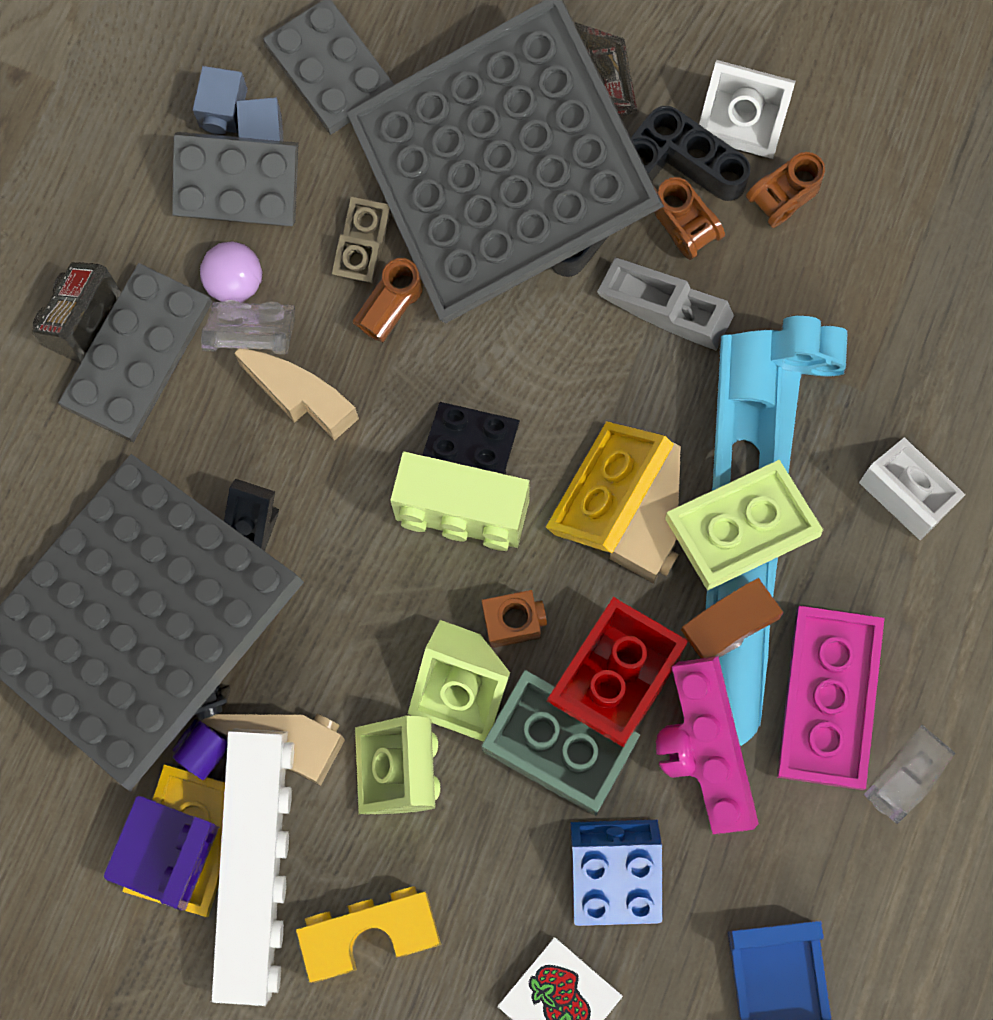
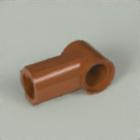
(389, 303)

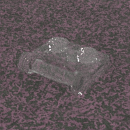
(249, 326)

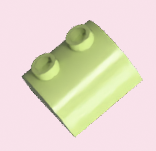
(396, 766)

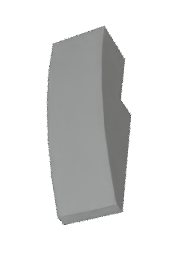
(667, 302)

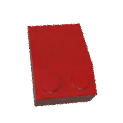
(618, 672)

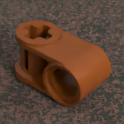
(782, 193)
(690, 224)

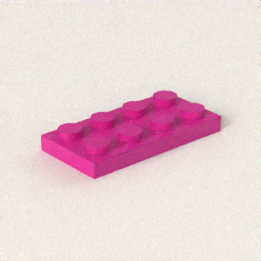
(831, 698)

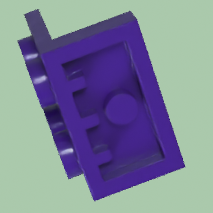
(161, 852)

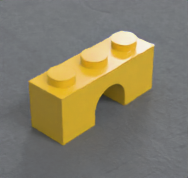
(330, 942)

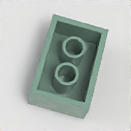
(555, 746)

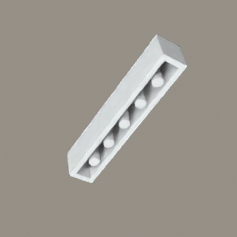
(250, 867)

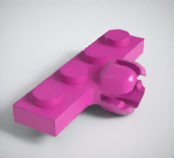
(708, 746)

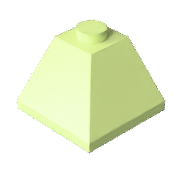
(459, 682)

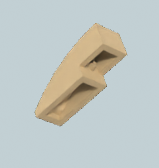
(299, 391)

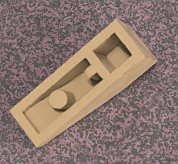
(648, 539)
(314, 740)

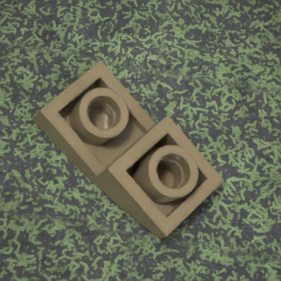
(362, 240)

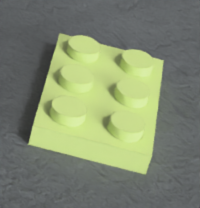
(743, 524)

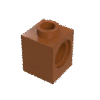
(501, 634)

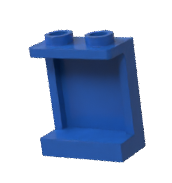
(780, 972)

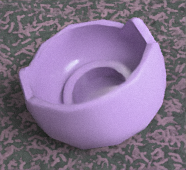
(231, 272)

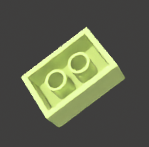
(460, 501)

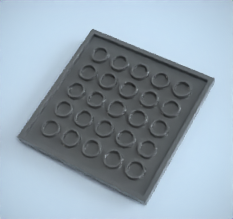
(503, 159)
(136, 619)

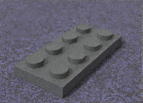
(135, 352)

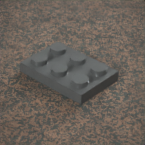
(327, 63)
(235, 178)

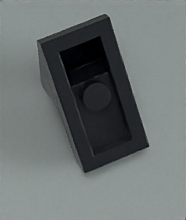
(251, 511)

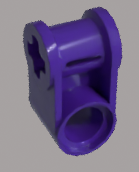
(199, 749)

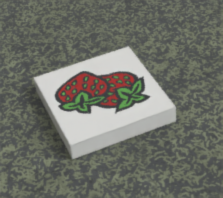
(559, 989)

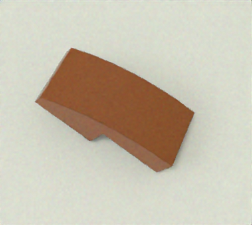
(732, 620)

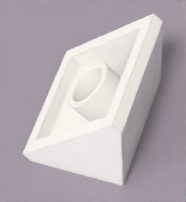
(746, 108)
(911, 488)

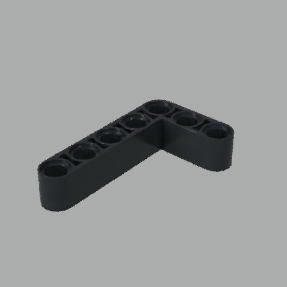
(674, 150)

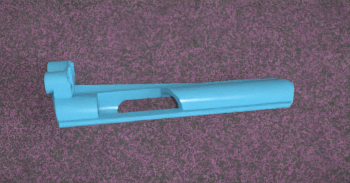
(759, 405)

